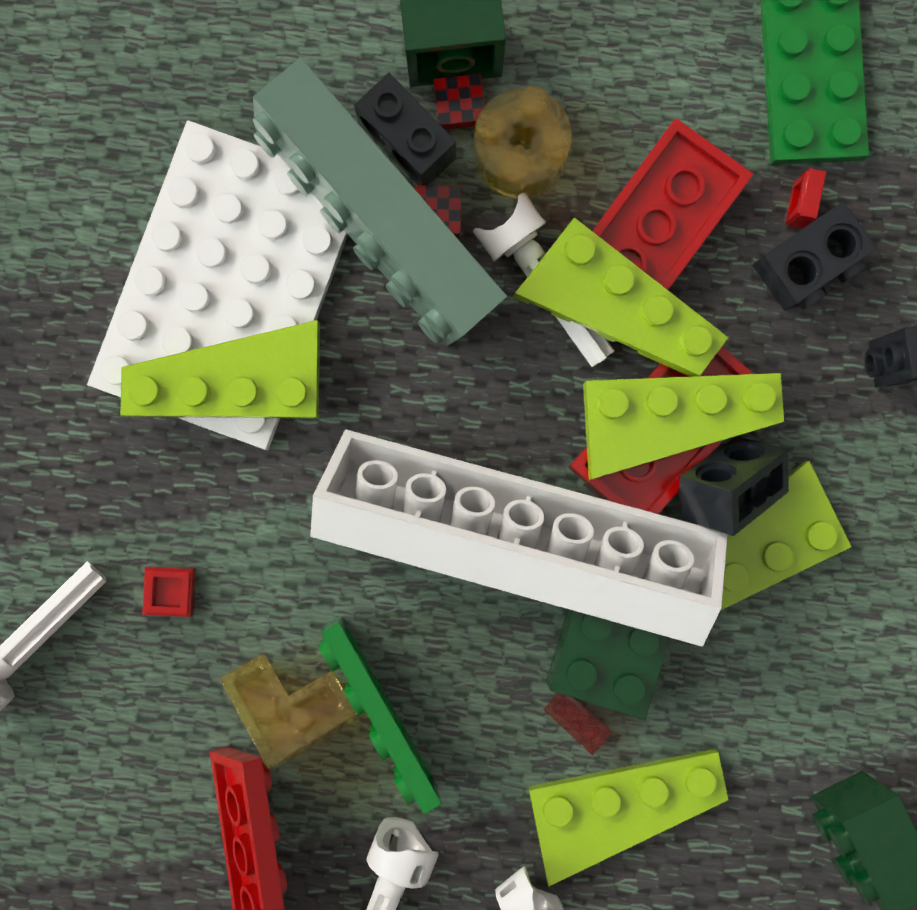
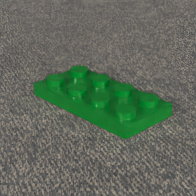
(814, 81)
(387, 730)

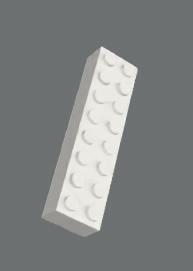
(522, 537)

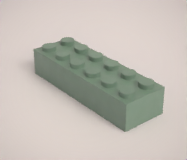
(372, 204)

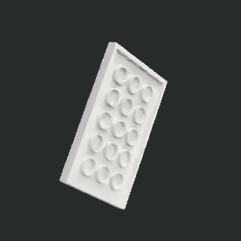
(219, 262)

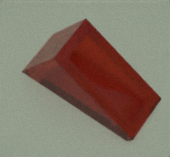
(578, 721)

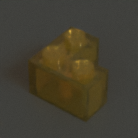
(285, 723)

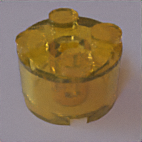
(533, 119)

